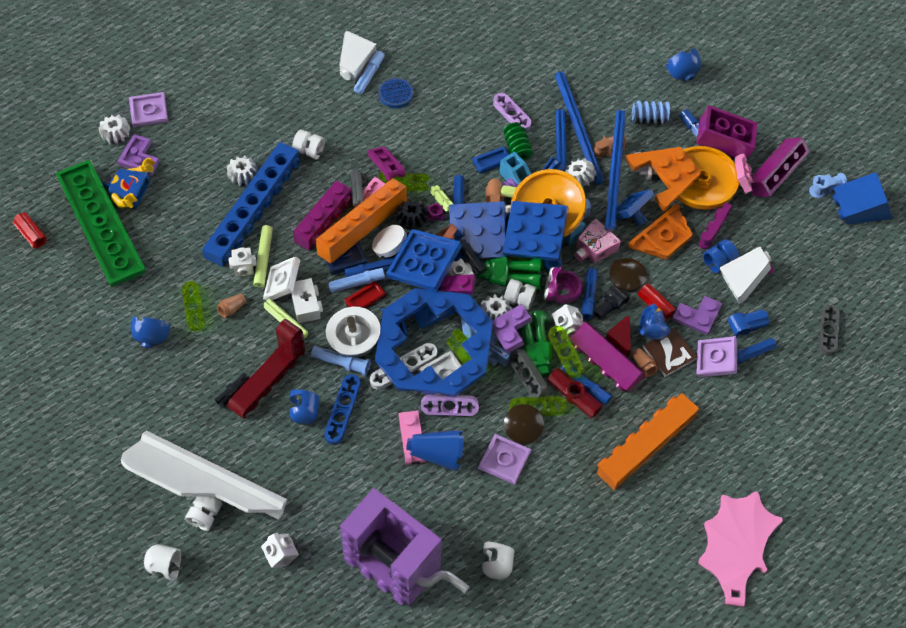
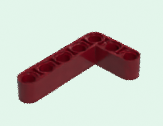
(289, 349)

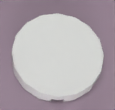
(389, 241)

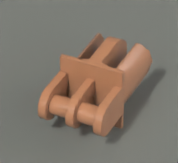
(605, 146)
(493, 191)

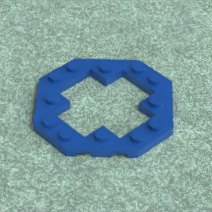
(428, 380)

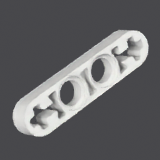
(413, 354)

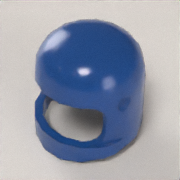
(308, 410)

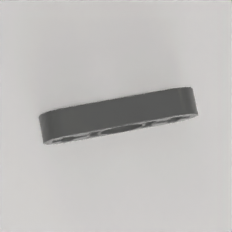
(834, 324)
(535, 383)

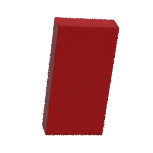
(366, 296)

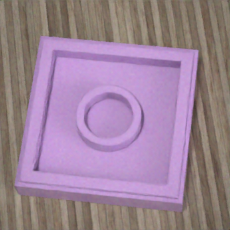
(148, 109)
(717, 357)
(504, 459)

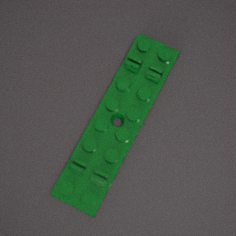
(107, 239)

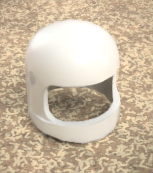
(158, 560)
(503, 565)

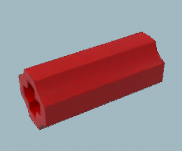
(29, 230)
(652, 296)

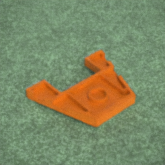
(672, 167)

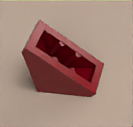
(620, 336)

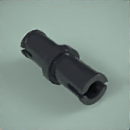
(472, 258)
(230, 390)

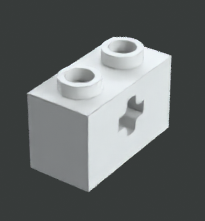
(309, 309)

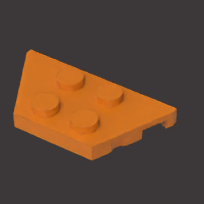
(664, 235)

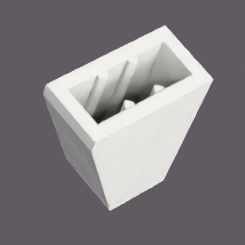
(355, 56)
(746, 272)

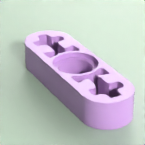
(511, 105)
(464, 399)

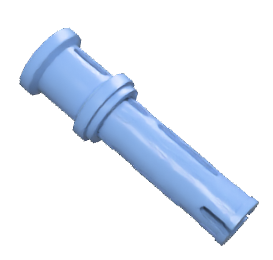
(350, 362)

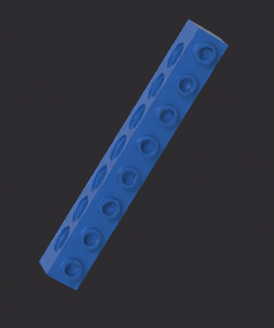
(259, 192)

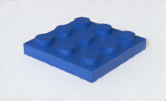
(481, 226)
(535, 230)
(424, 260)

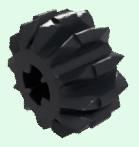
(412, 214)

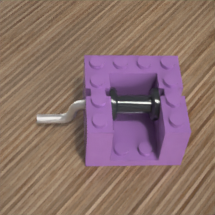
(393, 549)

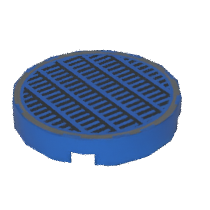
(395, 93)

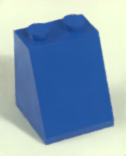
(862, 200)

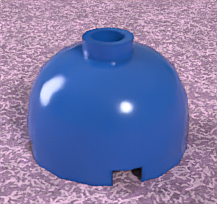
(684, 66)
(149, 331)

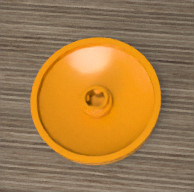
(716, 182)
(554, 188)

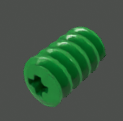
(518, 140)

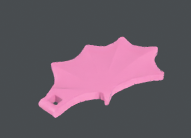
(737, 543)

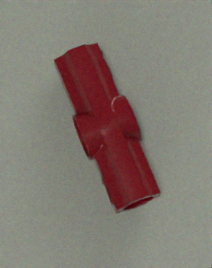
(583, 400)

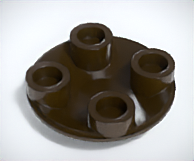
(628, 274)
(523, 424)

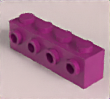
(778, 166)
(322, 215)
(607, 356)

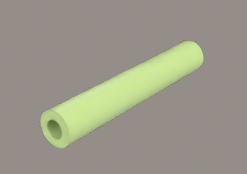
(263, 256)

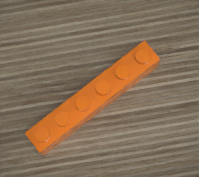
(361, 220)
(647, 441)

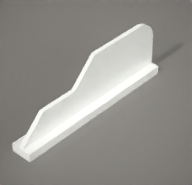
(195, 476)

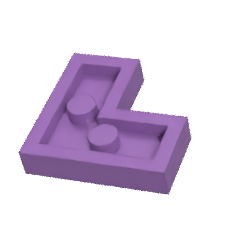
(135, 153)
(700, 319)
(506, 326)

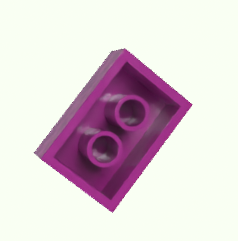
(727, 132)

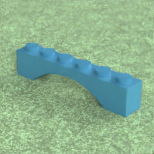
(517, 169)

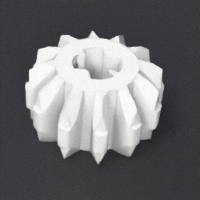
(114, 129)
(242, 170)
(582, 170)
(495, 303)

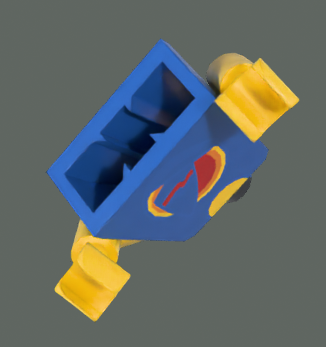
(129, 185)

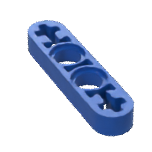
(345, 410)

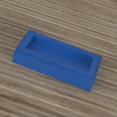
(490, 159)

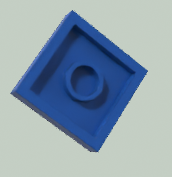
(631, 206)

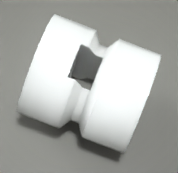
(308, 144)
(520, 294)
(203, 512)

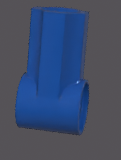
(746, 323)

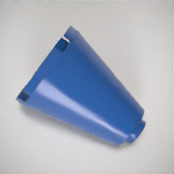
(438, 448)

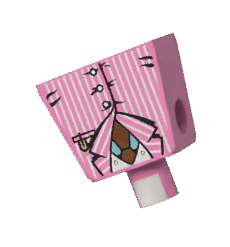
(596, 243)

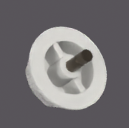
(353, 331)

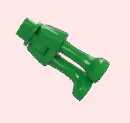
(499, 271)
(541, 351)

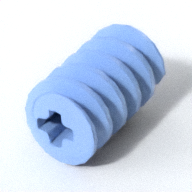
(650, 111)

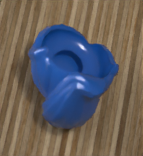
(653, 323)

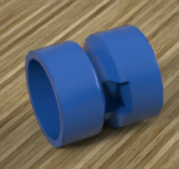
(720, 255)

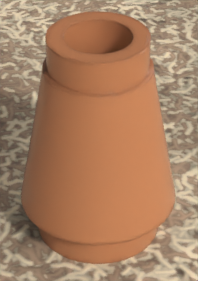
(230, 305)
(644, 362)

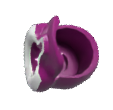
(562, 280)

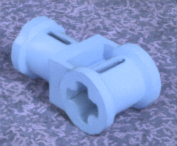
(824, 184)

